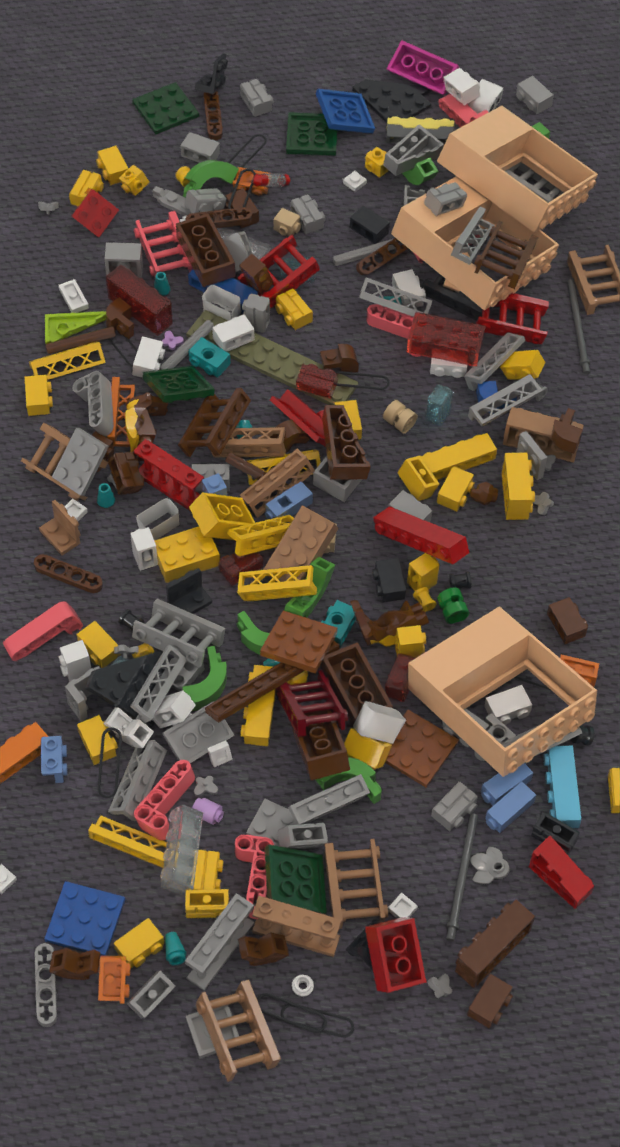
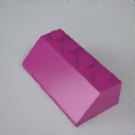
(421, 67)

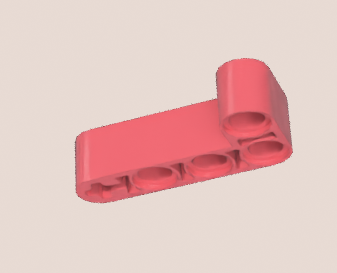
(457, 111)
(390, 321)
(42, 629)
(180, 779)
(257, 858)

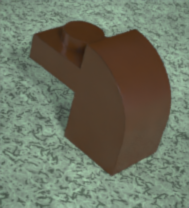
(118, 317)
(342, 357)
(293, 434)
(564, 434)
(263, 950)
(74, 965)

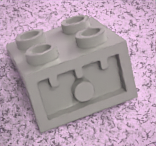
(77, 694)

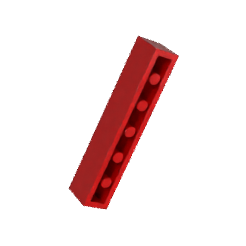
(421, 535)

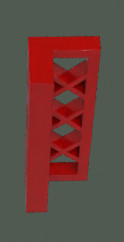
(301, 414)

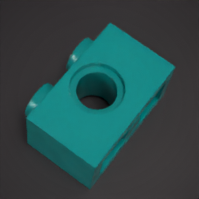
(209, 357)
(345, 616)

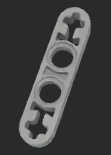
(43, 985)

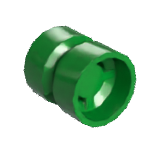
(453, 605)

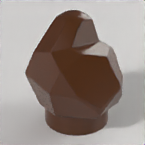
(484, 493)

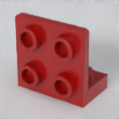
(95, 212)

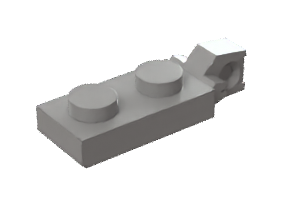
(171, 200)

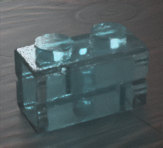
(439, 405)

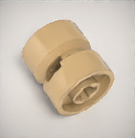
(400, 416)

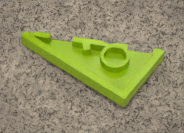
(66, 324)

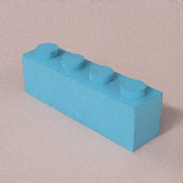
(563, 785)

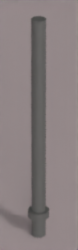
(584, 362)
(453, 925)

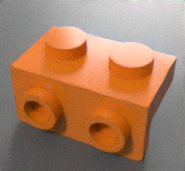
(245, 182)
(586, 669)
(112, 978)

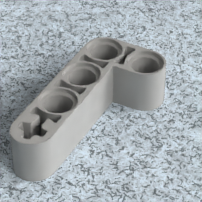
(98, 393)

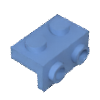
(52, 758)

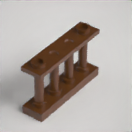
(518, 265)
(221, 430)

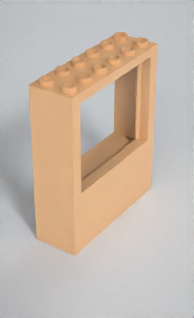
(500, 140)
(435, 236)
(482, 660)

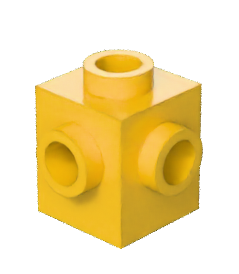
(375, 161)
(133, 180)

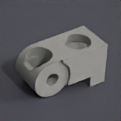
(187, 675)

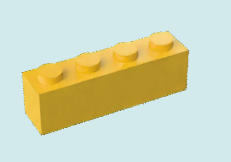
(461, 455)
(258, 714)

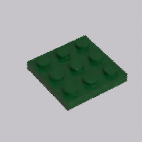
(165, 108)
(310, 135)
(178, 384)
(295, 878)

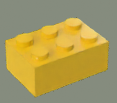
(517, 486)
(219, 513)
(186, 552)

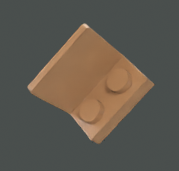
(62, 529)

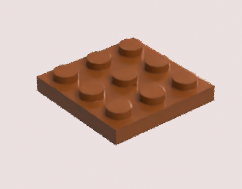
(299, 641)
(420, 749)

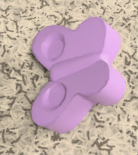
(172, 341)

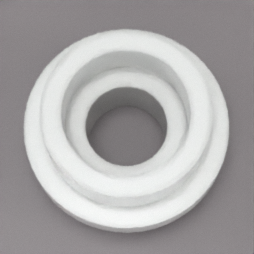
(302, 979)

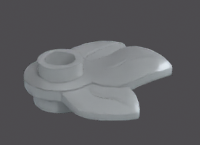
(486, 866)

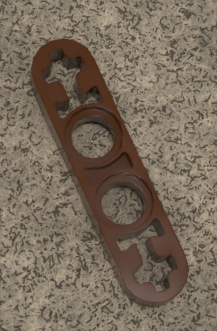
(216, 114)
(219, 214)
(386, 256)
(70, 570)

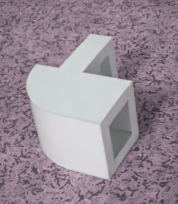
(133, 731)

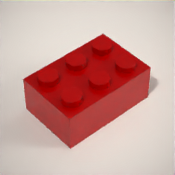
(395, 954)

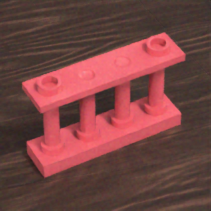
(171, 225)

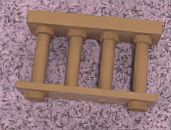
(580, 278)
(50, 435)
(338, 895)
(299, 925)
(253, 1015)

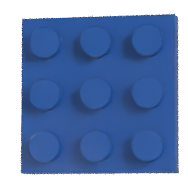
(345, 111)
(85, 918)

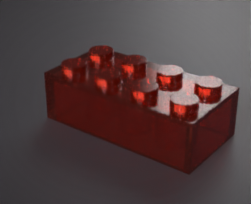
(147, 304)
(446, 339)

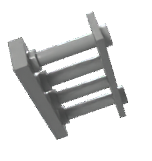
(540, 182)
(184, 621)
(219, 942)

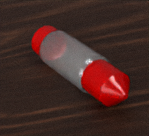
(271, 180)

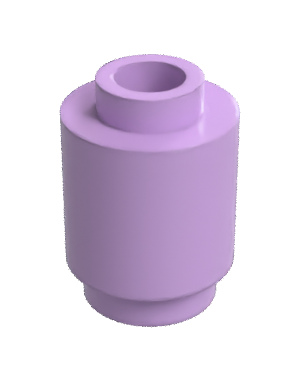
(211, 811)

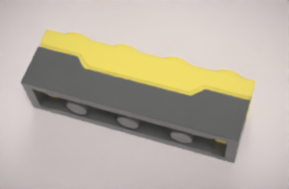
(400, 127)

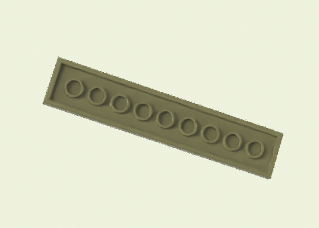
(274, 360)

